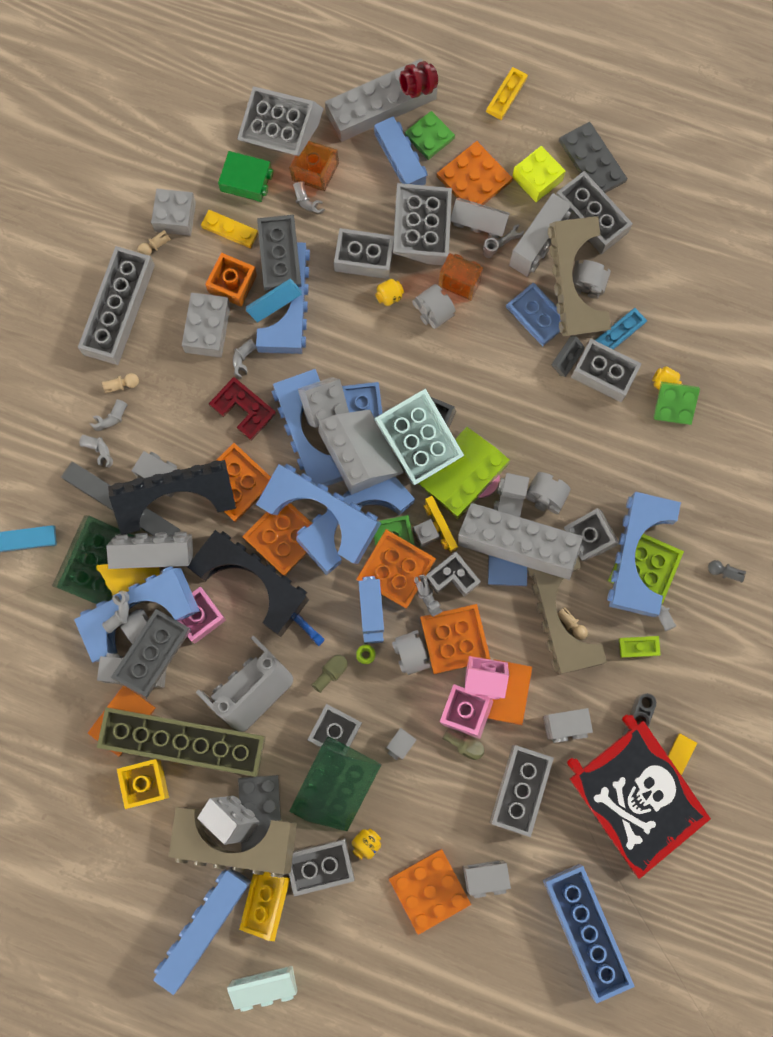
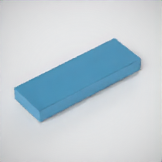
(273, 300)
(622, 329)
(27, 538)

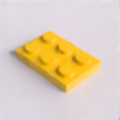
(264, 905)

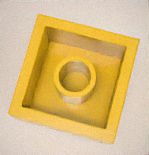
(142, 783)

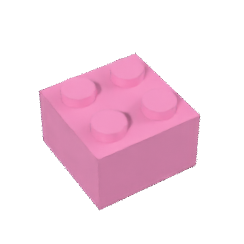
(205, 620)
(486, 677)
(466, 712)

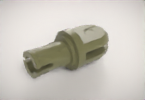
(331, 671)
(466, 745)

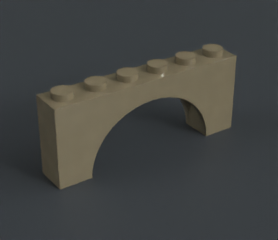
(566, 240)
(567, 651)
(192, 843)

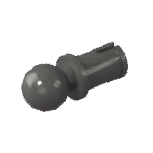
(716, 567)

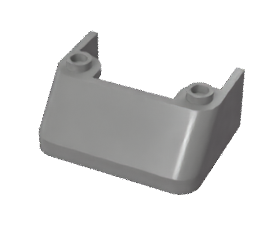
(259, 698)

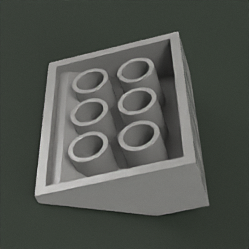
(279, 121)
(422, 223)
(359, 449)

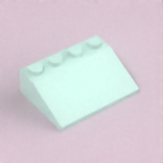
(419, 437)

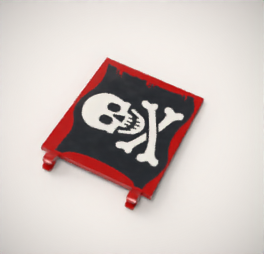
(639, 798)

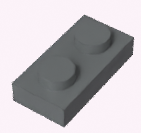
(568, 356)

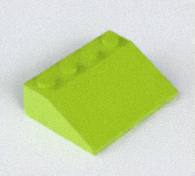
(467, 477)

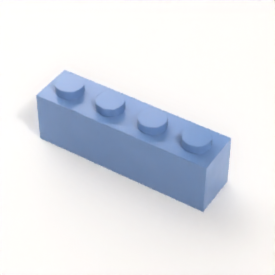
(399, 152)

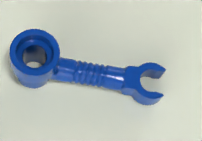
(314, 635)

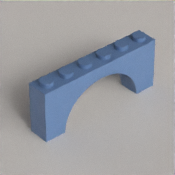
(287, 334)
(315, 463)
(355, 525)
(319, 536)
(166, 589)
(628, 589)
(371, 610)

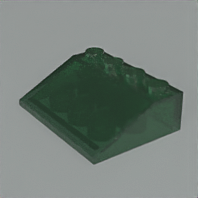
(88, 549)
(335, 786)

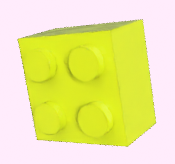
(538, 174)

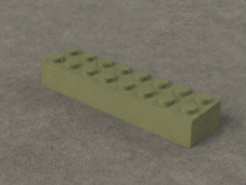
(181, 742)

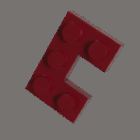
(237, 393)

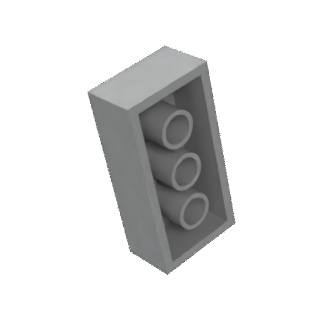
(591, 201)
(535, 241)
(150, 551)
(521, 790)

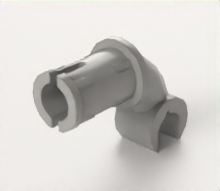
(303, 200)
(239, 356)
(113, 418)
(99, 446)
(425, 594)
(120, 615)
(666, 619)

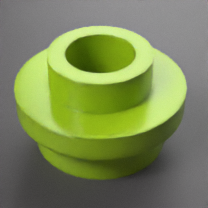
(368, 648)

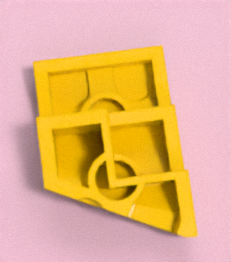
(123, 578)

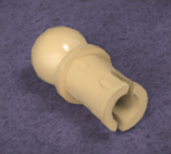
(154, 243)
(131, 380)
(579, 631)

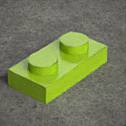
(639, 646)

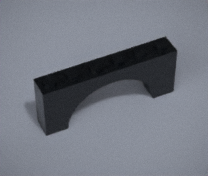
(133, 497)
(221, 554)

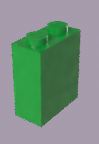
(245, 176)

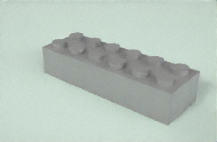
(371, 104)
(116, 305)
(520, 541)

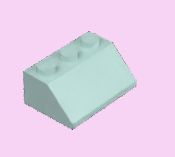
(262, 988)

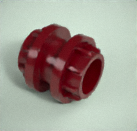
(418, 79)

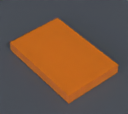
(124, 700)
(512, 707)

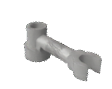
(491, 245)

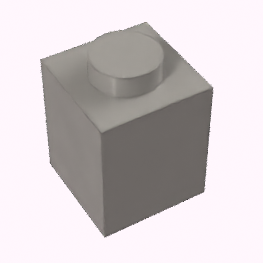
(425, 533)
(400, 744)

